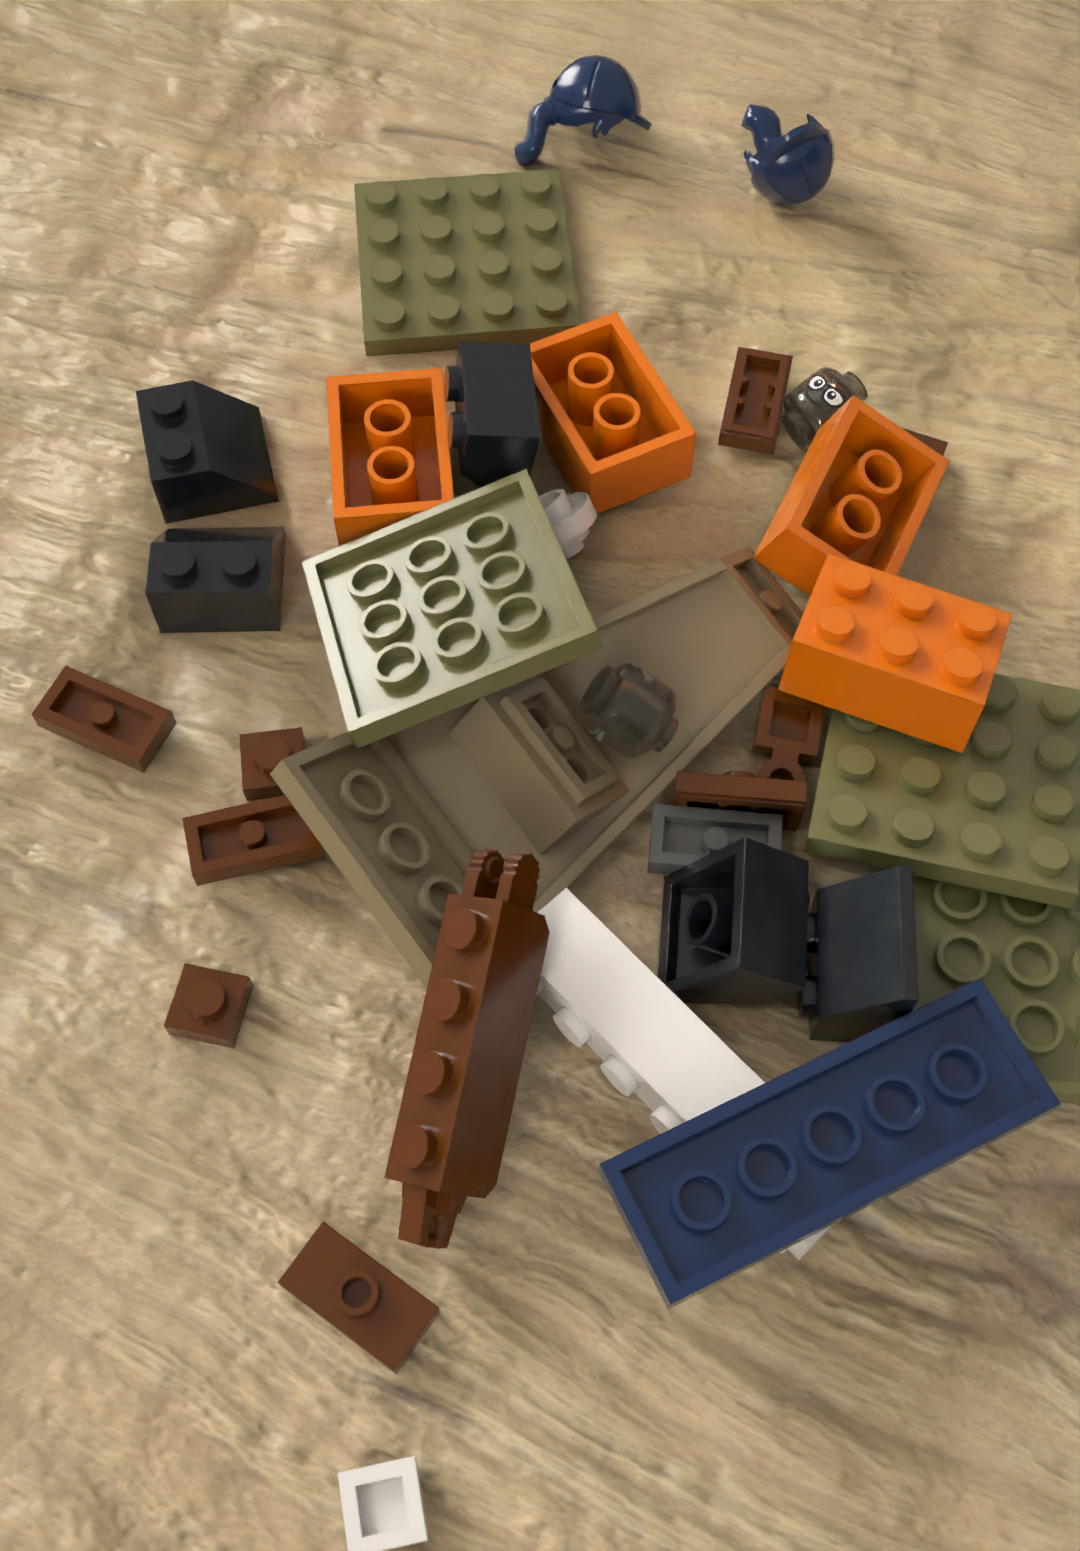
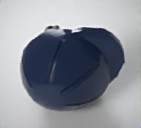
(583, 93)
(791, 165)

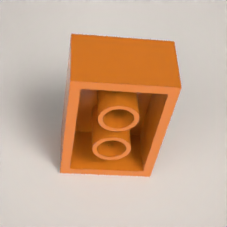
(608, 414)
(387, 448)
(852, 498)
(895, 652)

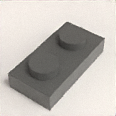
(690, 833)

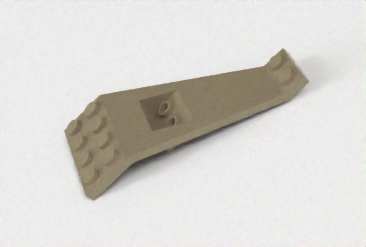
(524, 768)

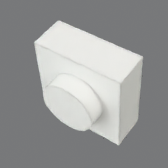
(383, 1506)

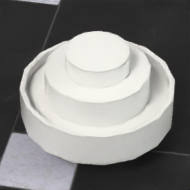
(569, 517)

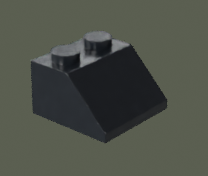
(494, 410)
(204, 451)
(217, 579)
(736, 926)
(860, 955)

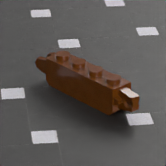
(469, 1045)

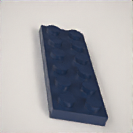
(824, 1141)

